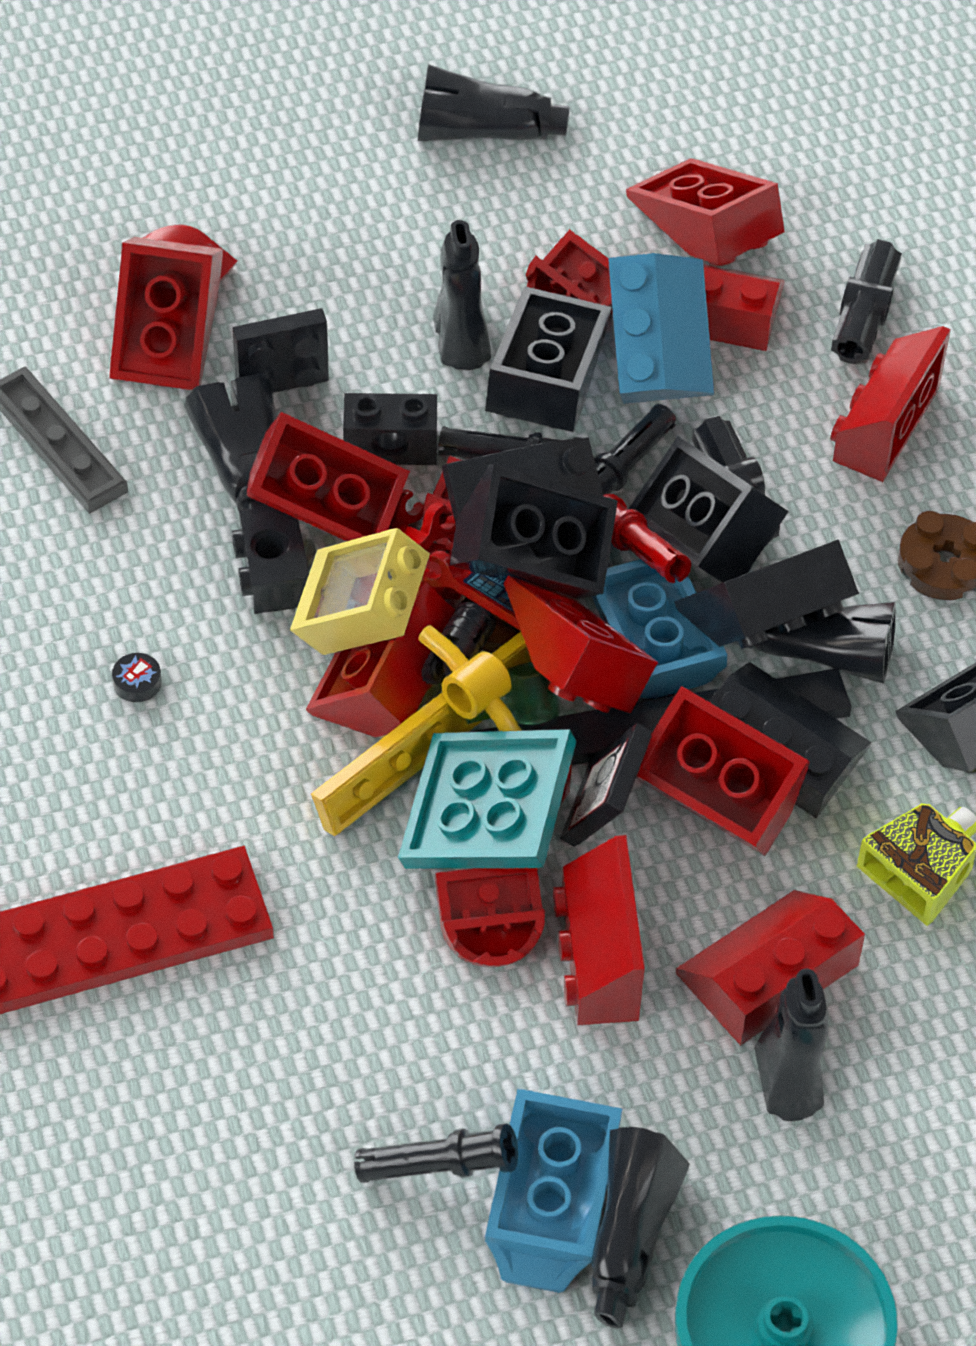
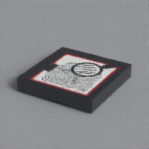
(606, 785)

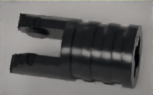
(469, 631)

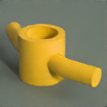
(473, 683)

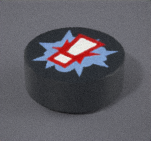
(136, 677)

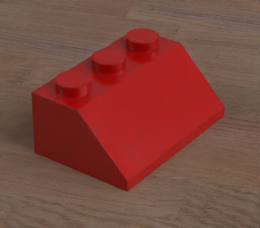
(741, 306)
(890, 403)
(325, 480)
(381, 682)
(723, 770)
(601, 935)
(751, 965)

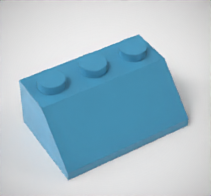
(660, 327)

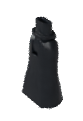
(471, 108)
(459, 306)
(235, 431)
(849, 641)
(792, 1050)
(642, 1188)

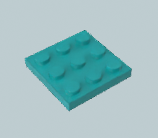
(487, 800)

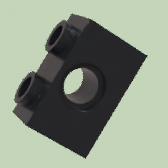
(393, 426)
(273, 559)

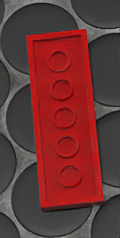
(130, 928)

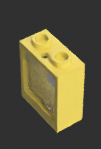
(364, 591)

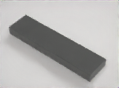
(59, 441)

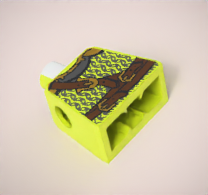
(921, 858)

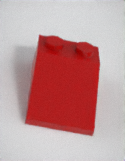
(711, 209)
(164, 312)
(578, 649)

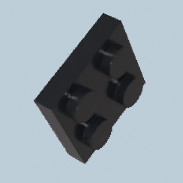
(284, 350)

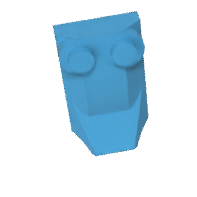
(643, 610)
(553, 1201)

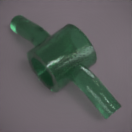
(528, 698)

